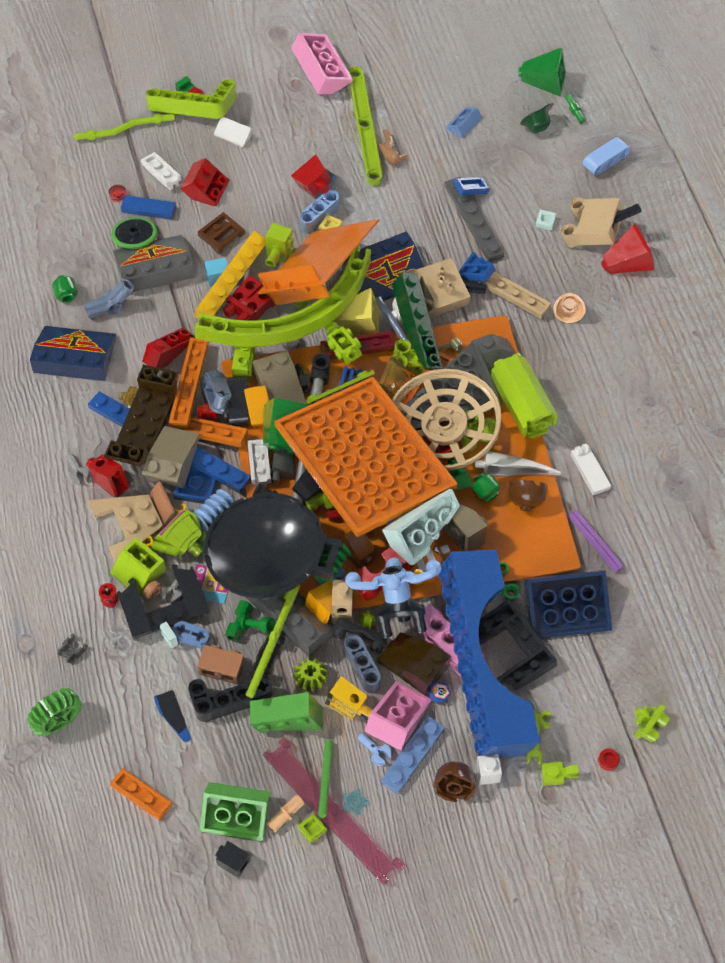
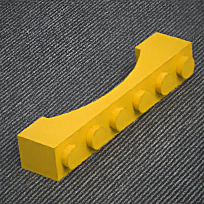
(232, 275)

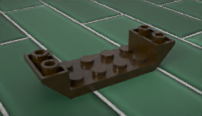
(146, 416)

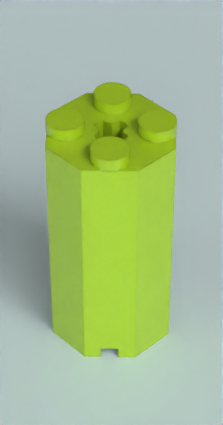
(523, 396)

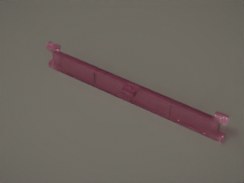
(336, 818)

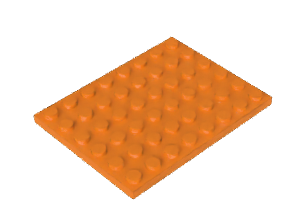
(365, 456)

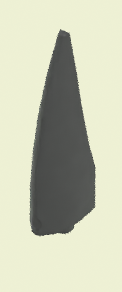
(282, 466)

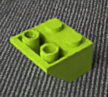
(139, 563)

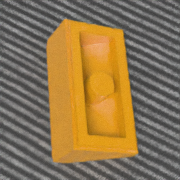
(256, 399)

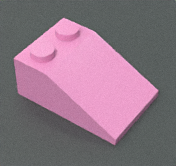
(397, 715)

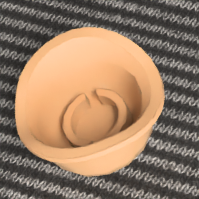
(569, 308)

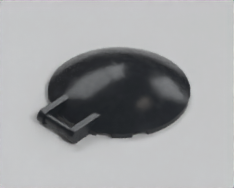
(267, 546)

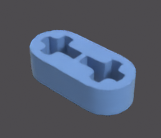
(191, 633)

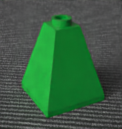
(545, 71)

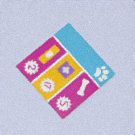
(210, 587)

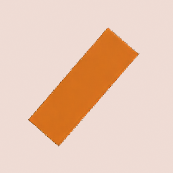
(141, 794)

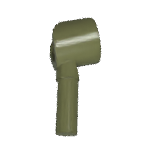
(454, 343)

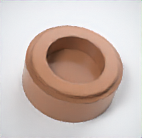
(152, 590)

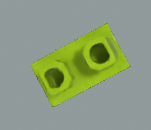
(648, 719)

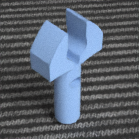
(385, 749)

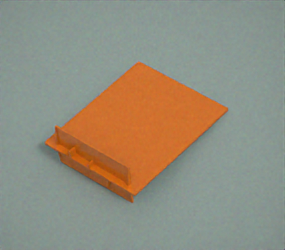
(314, 264)

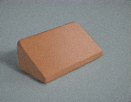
(162, 504)

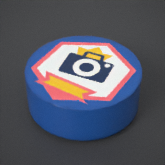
(439, 692)

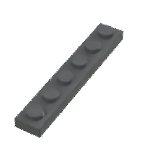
(475, 222)

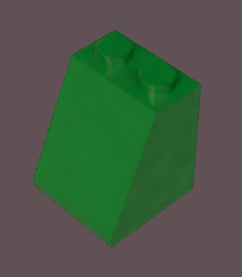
(273, 411)

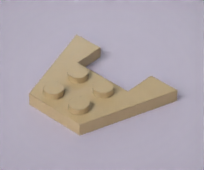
(134, 515)

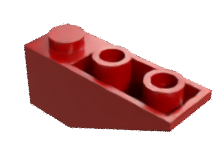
(165, 349)

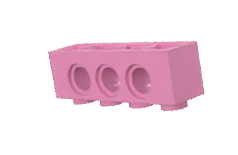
(435, 617)

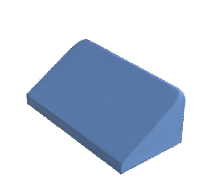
(464, 121)

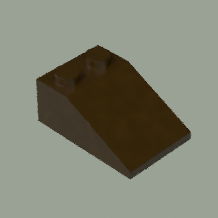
(415, 661)

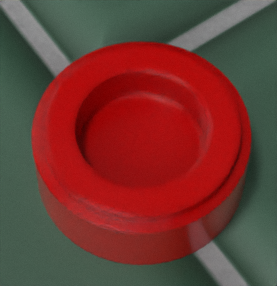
(608, 759)

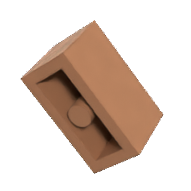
(221, 664)

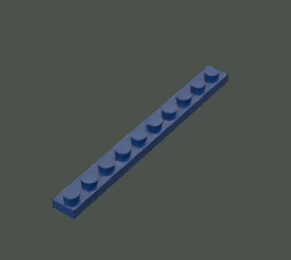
(202, 460)

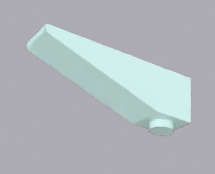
(417, 529)

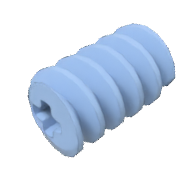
(213, 507)

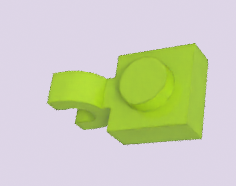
(554, 773)

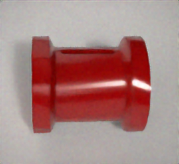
(111, 591)

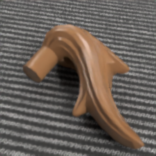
(389, 153)

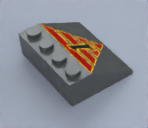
(155, 264)

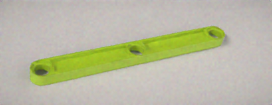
(366, 134)

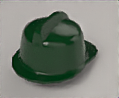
(538, 120)

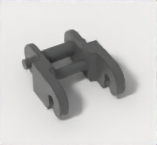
(76, 653)

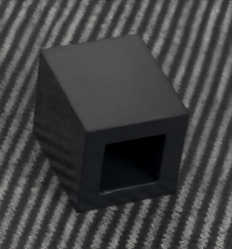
(232, 859)

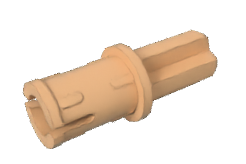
(285, 813)

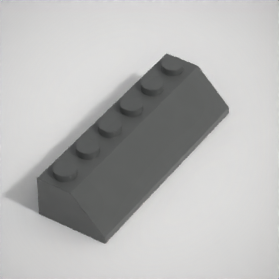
(301, 624)

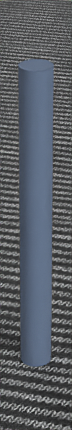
(391, 319)

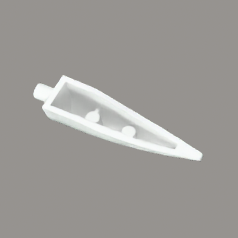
(507, 465)

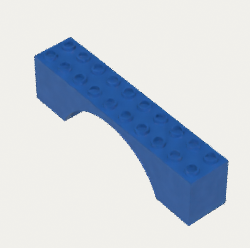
(498, 718)

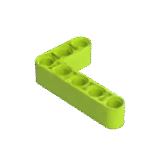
(194, 104)

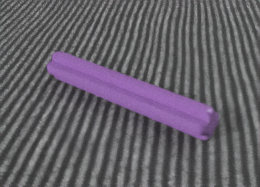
(595, 540)

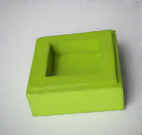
(312, 828)

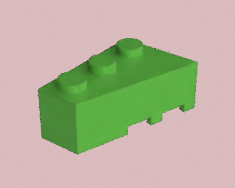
(286, 713)

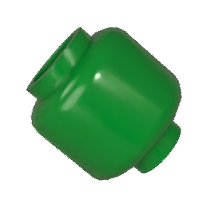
(64, 288)
(486, 487)

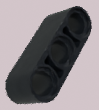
(237, 404)

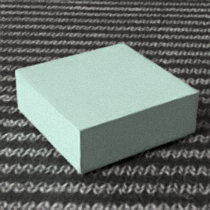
(546, 219)
(168, 635)

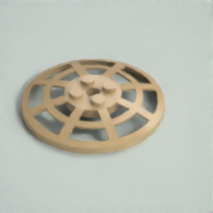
(452, 413)

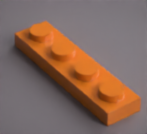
(218, 432)

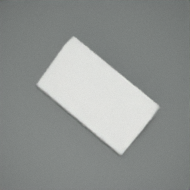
(233, 132)

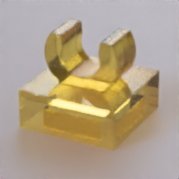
(128, 396)

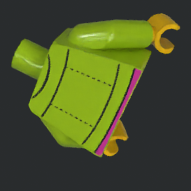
(178, 535)

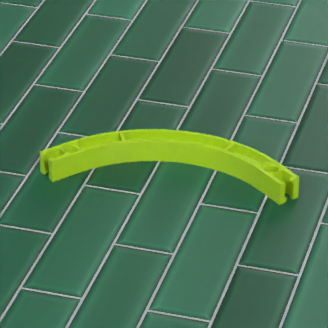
(291, 326)

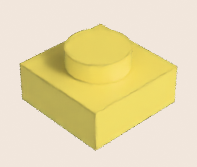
(330, 222)

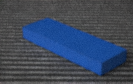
(148, 207)

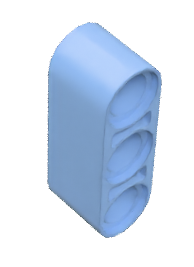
(606, 156)
(317, 211)

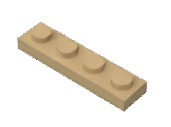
(517, 295)

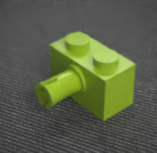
(278, 244)

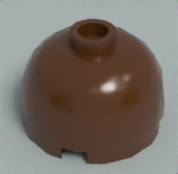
(527, 494)
(455, 781)

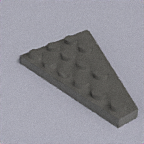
(470, 361)

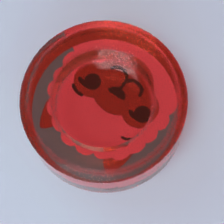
(117, 193)

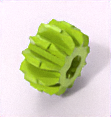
(302, 674)

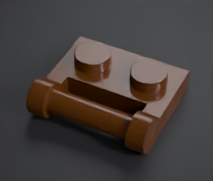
(217, 228)

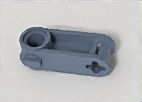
(216, 390)

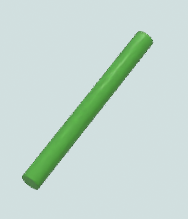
(325, 781)

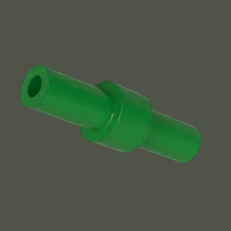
(575, 108)

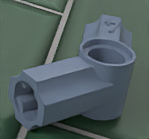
(110, 301)

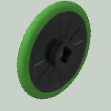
(134, 233)

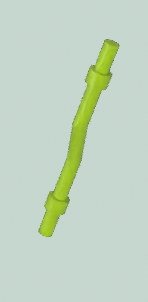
(156, 118)

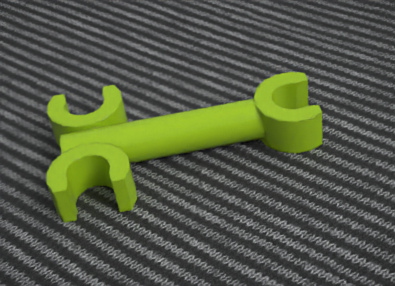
(540, 723)

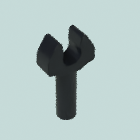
(303, 379)

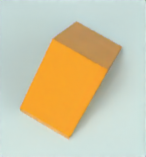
(320, 601)

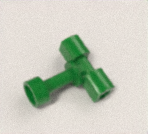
(244, 622)

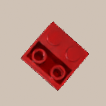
(204, 183)

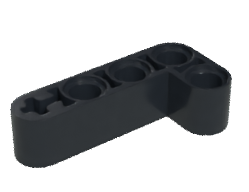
(231, 695)

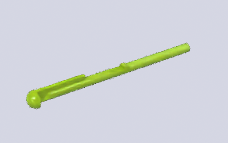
(273, 637)

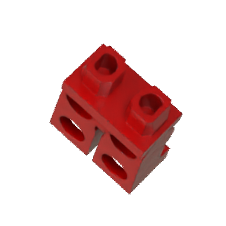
(247, 302)

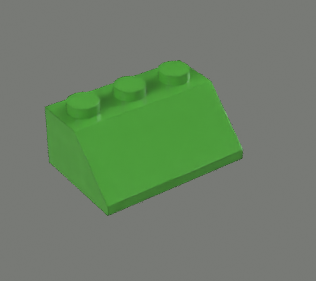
(234, 811)

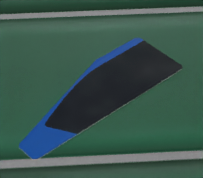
(170, 711)

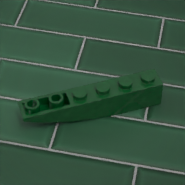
(416, 319)

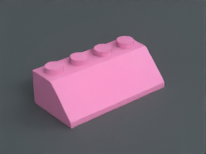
(321, 63)

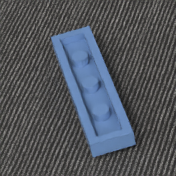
(412, 755)

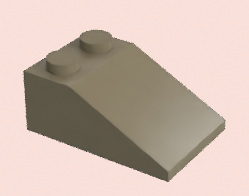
(279, 377)
(171, 457)
(467, 529)

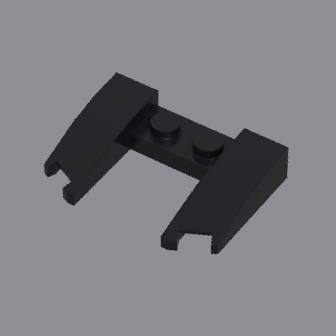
(145, 623)
(538, 659)

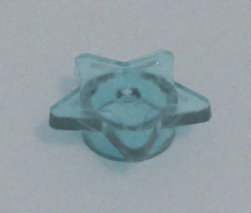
(354, 796)

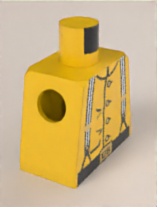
(348, 700)

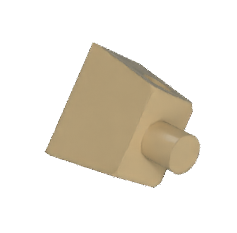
(341, 598)

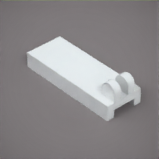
(161, 170)
(259, 463)
(590, 469)

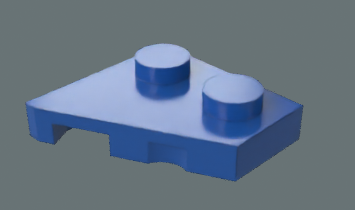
(476, 269)

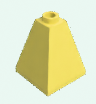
(361, 315)

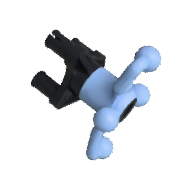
(397, 594)

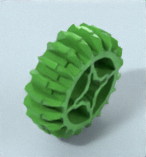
(54, 712)

